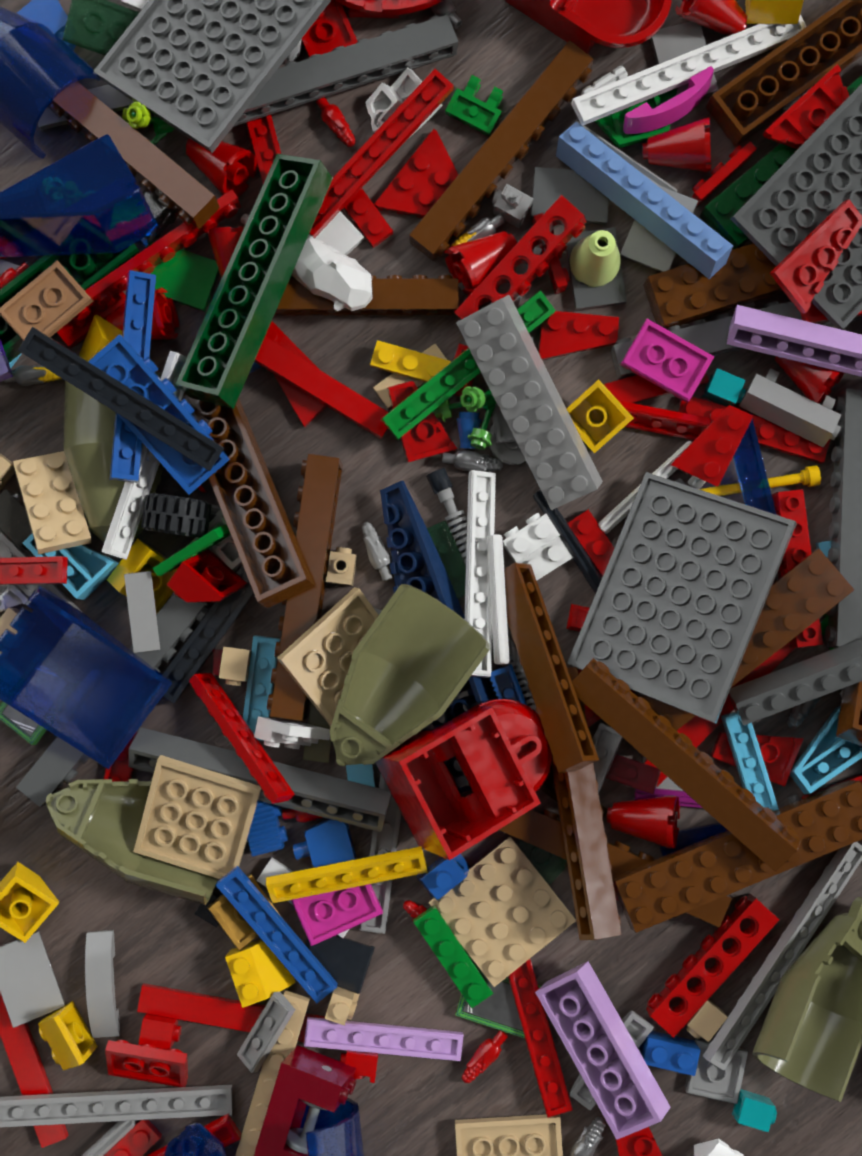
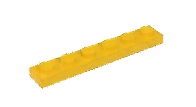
(346, 874)

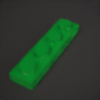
(453, 956)

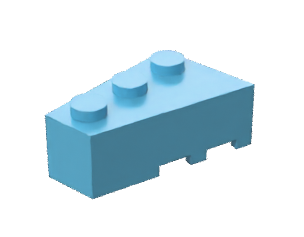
(85, 567)
(824, 757)

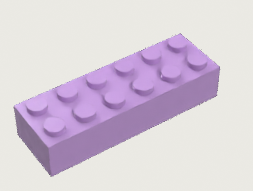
(603, 1051)

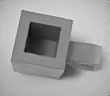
(512, 205)

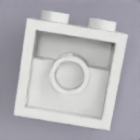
(537, 545)
(289, 732)

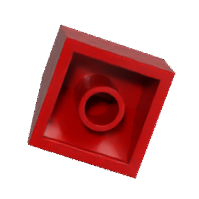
(204, 579)

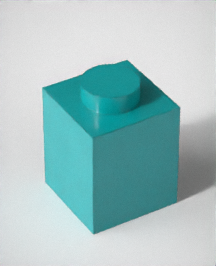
(724, 388)
(754, 1111)

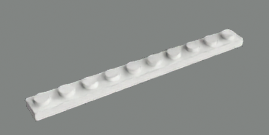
(678, 70)

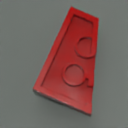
(427, 436)
(715, 447)
(777, 752)

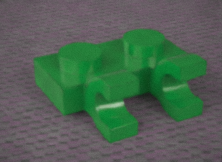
(473, 111)

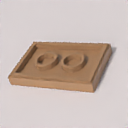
(46, 303)

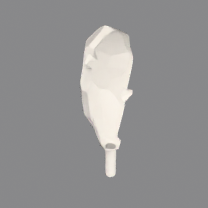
(332, 275)

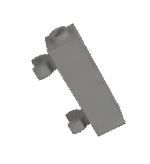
(791, 410)

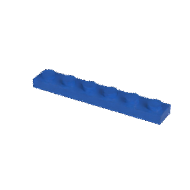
(276, 934)

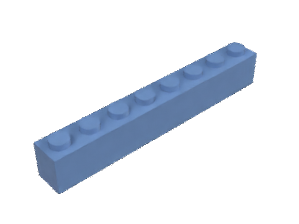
(643, 200)

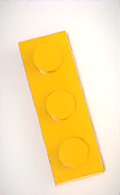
(406, 362)

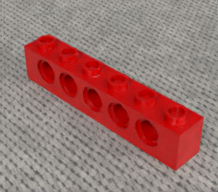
(560, 213)
(792, 506)
(710, 979)

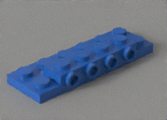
(139, 374)

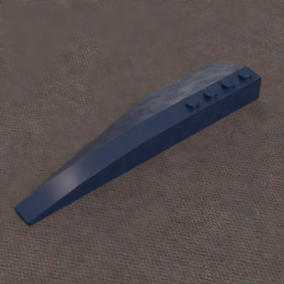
(420, 566)

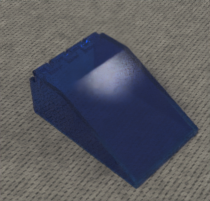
(75, 206)
(76, 678)

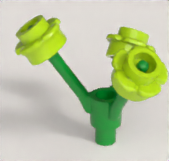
(140, 116)

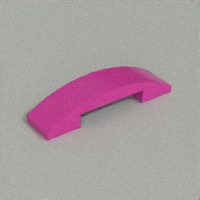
(647, 119)

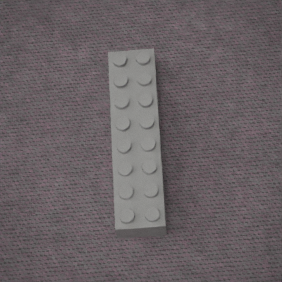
(530, 402)

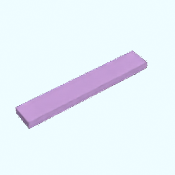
(384, 1039)

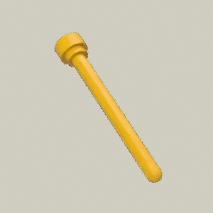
(809, 477)

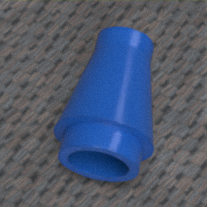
(465, 424)

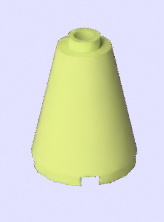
(595, 259)

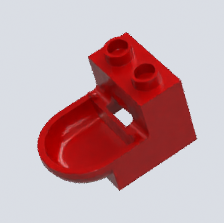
(598, 21)
(503, 759)

